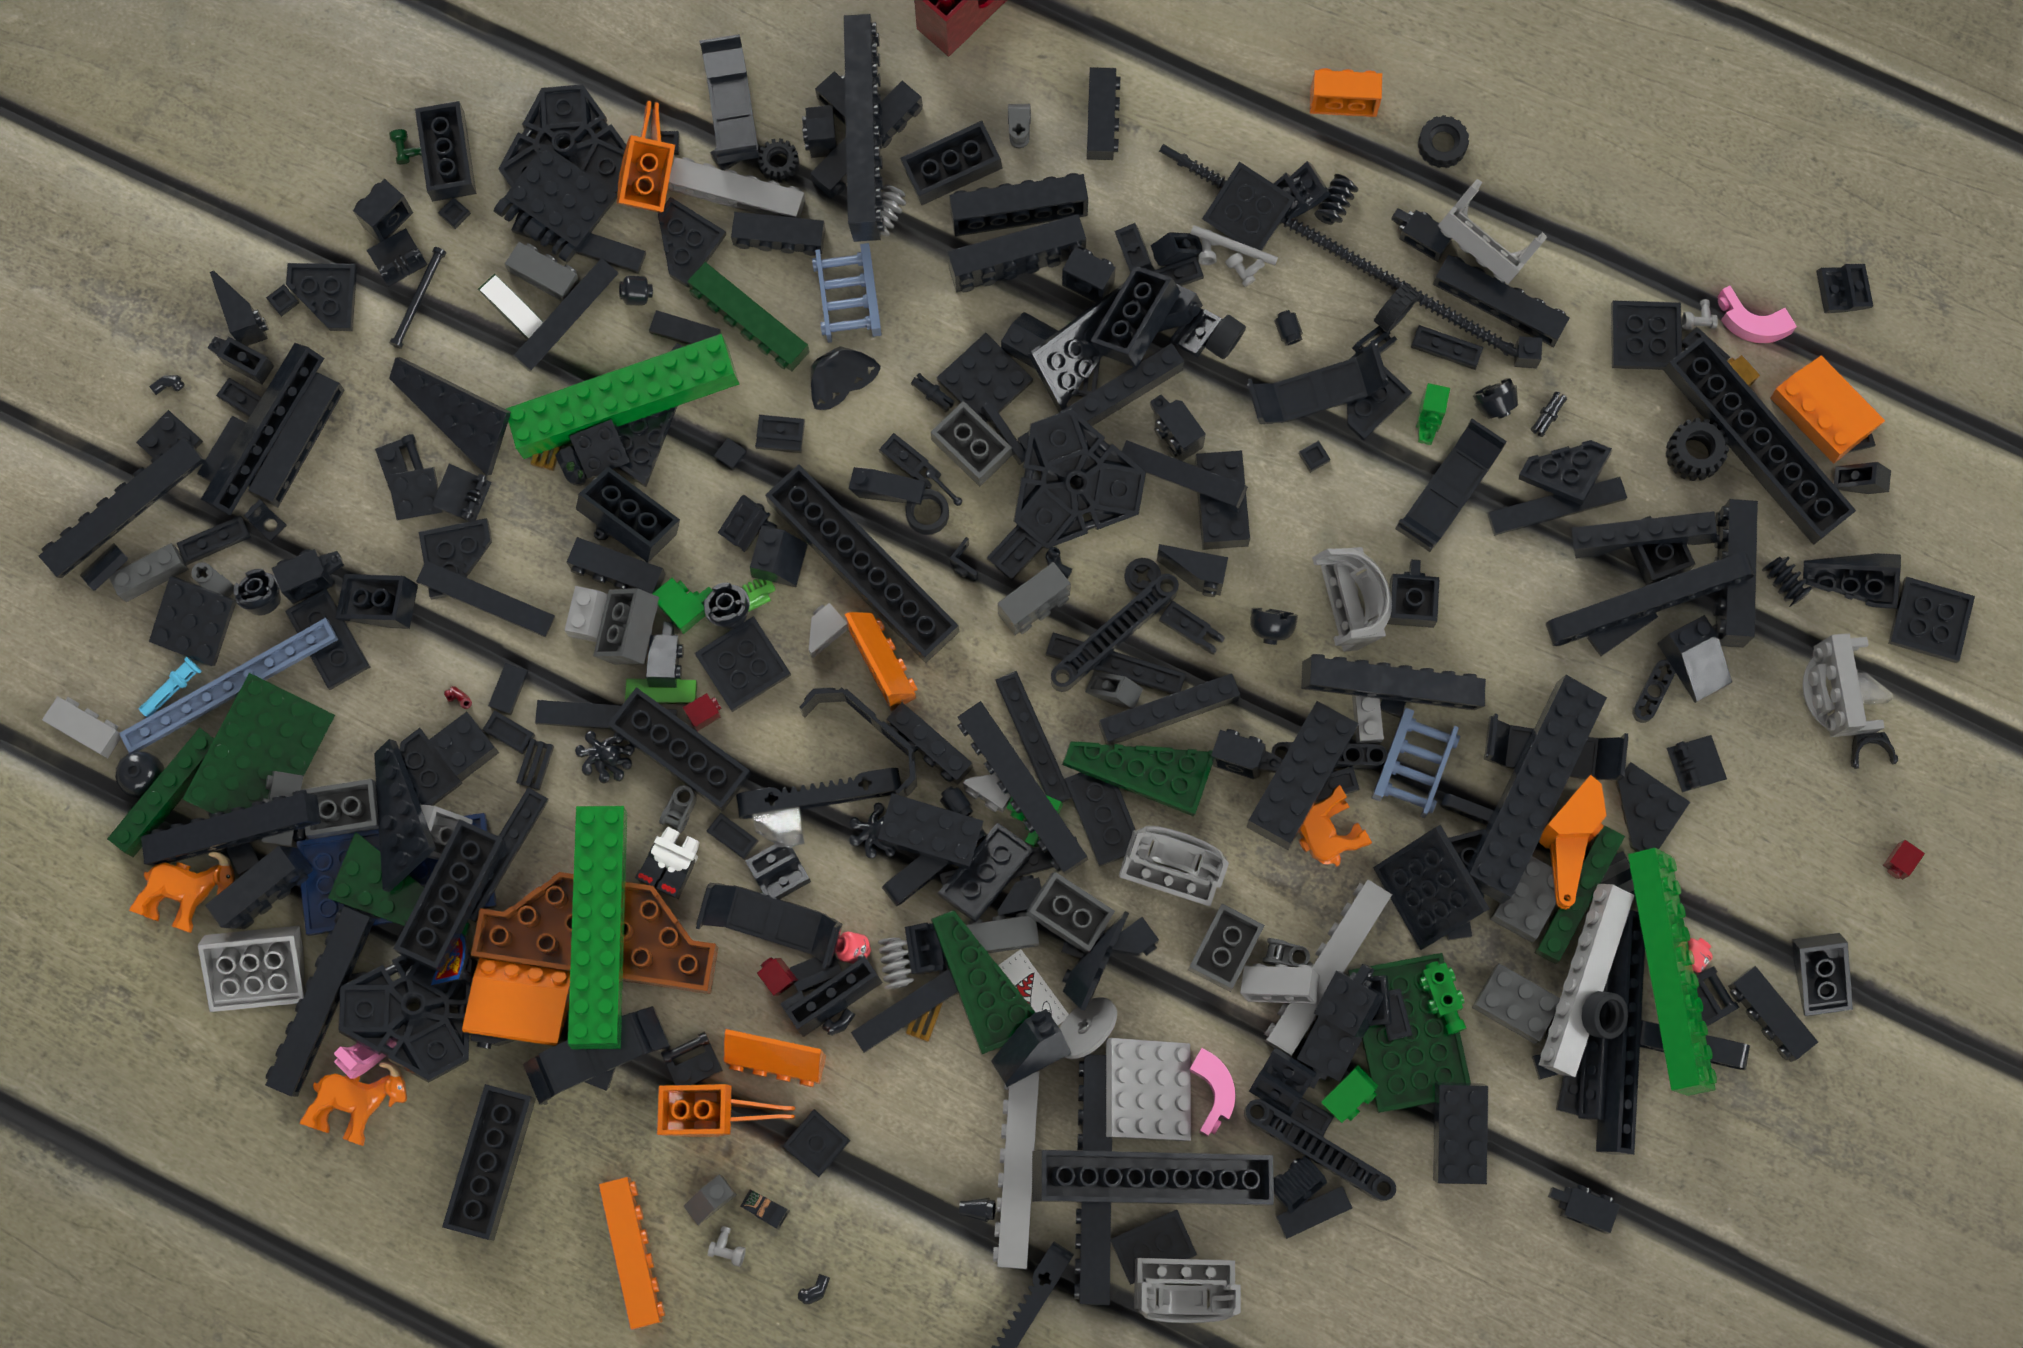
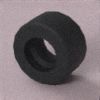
(1225, 336)

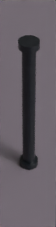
(417, 298)

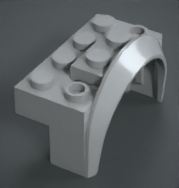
(1480, 244)
(1339, 573)
(1846, 694)
(1178, 851)
(1186, 1302)

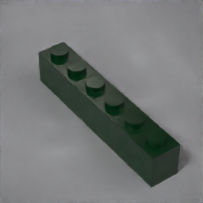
(748, 316)
(161, 795)
(1593, 871)

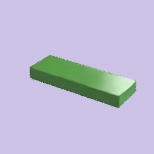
(683, 694)

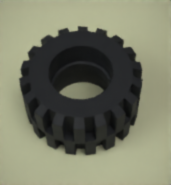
(1704, 433)

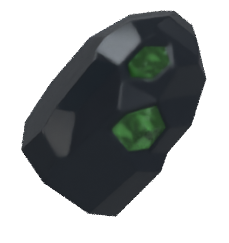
(571, 466)

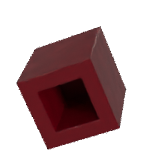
(703, 711)
(1903, 860)
(776, 975)

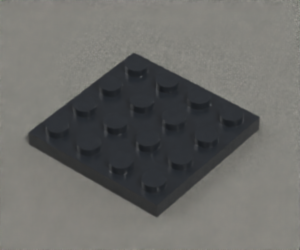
(1431, 887)

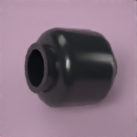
(635, 290)

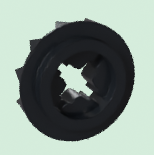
(1141, 565)

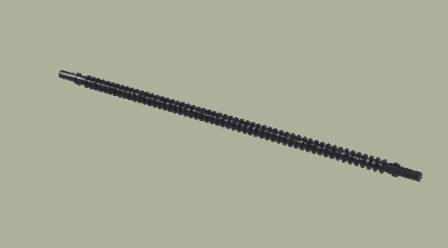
(1505, 347)

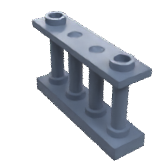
(865, 280)
(1391, 766)

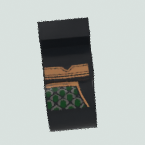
(765, 1209)

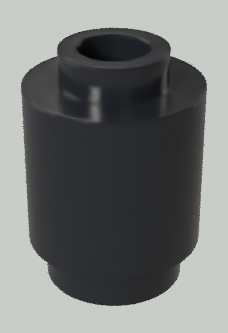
(1288, 327)
(955, 800)

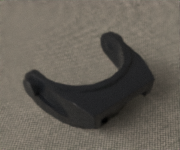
(1875, 738)

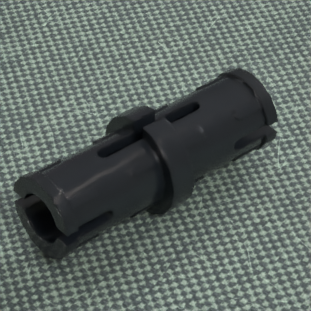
(932, 392)
(1549, 414)

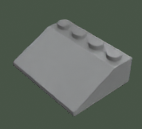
(253, 968)

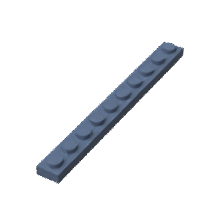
(227, 686)

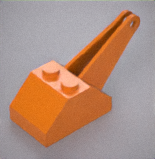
(646, 167)
(1568, 837)
(704, 1110)

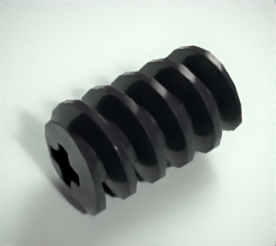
(1332, 206)
(1788, 580)

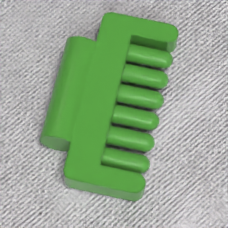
(760, 595)

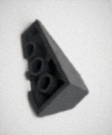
(1862, 577)
(1087, 972)

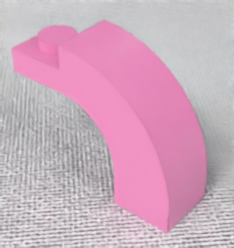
(1750, 326)
(358, 1059)
(1219, 1079)

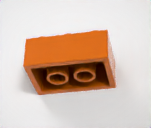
(1346, 92)

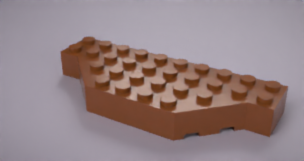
(655, 942)

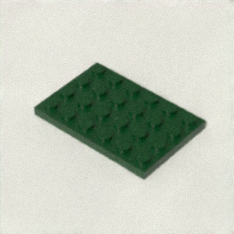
(260, 735)
(1412, 1065)

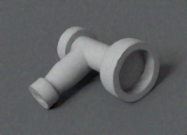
(1207, 257)
(1246, 275)
(1707, 319)
(719, 1249)

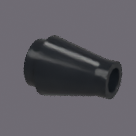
(980, 1209)

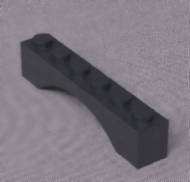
(1679, 529)

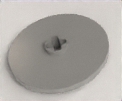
(1089, 1028)

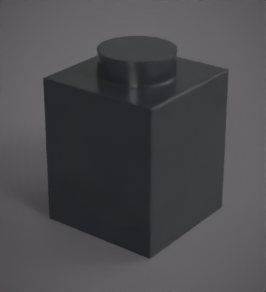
(1528, 352)

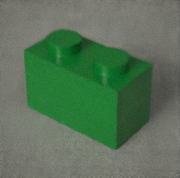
(1350, 1094)

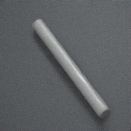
(1234, 245)

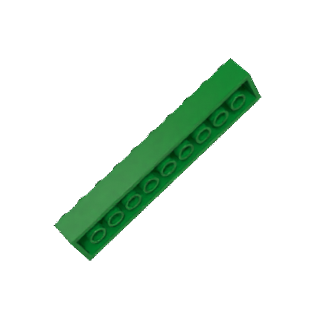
(623, 395)
(597, 928)
(1672, 972)

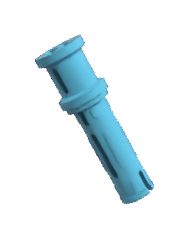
(177, 680)

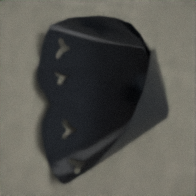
(837, 373)

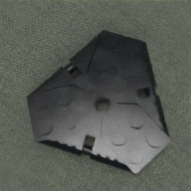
(567, 117)
(1065, 448)
(426, 1039)

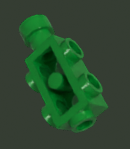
(1439, 990)

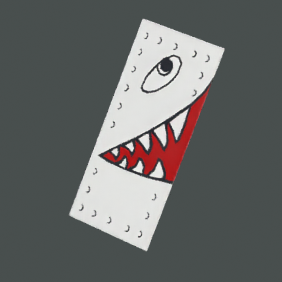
(1032, 986)

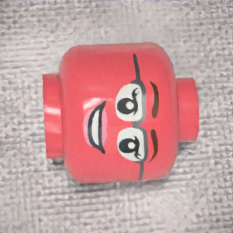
(852, 947)
(1701, 954)

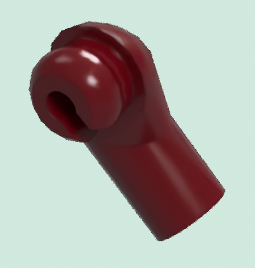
(455, 693)

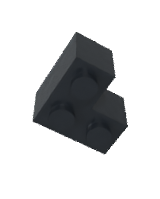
(819, 131)

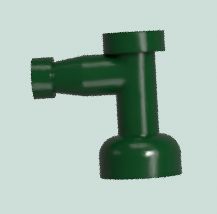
(398, 137)

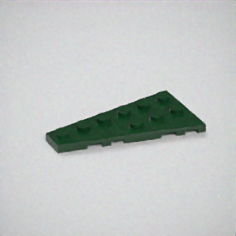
(1156, 773)
(361, 886)
(987, 994)

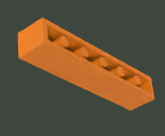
(631, 1253)

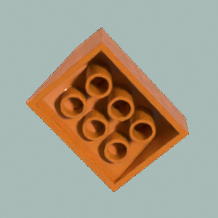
(1826, 408)
(880, 659)
(518, 1002)
(773, 1057)

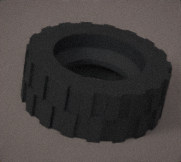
(1455, 129)
(1396, 307)

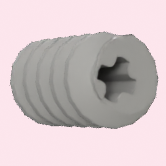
(892, 198)
(896, 963)

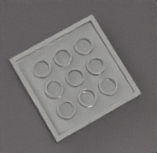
(1148, 1090)

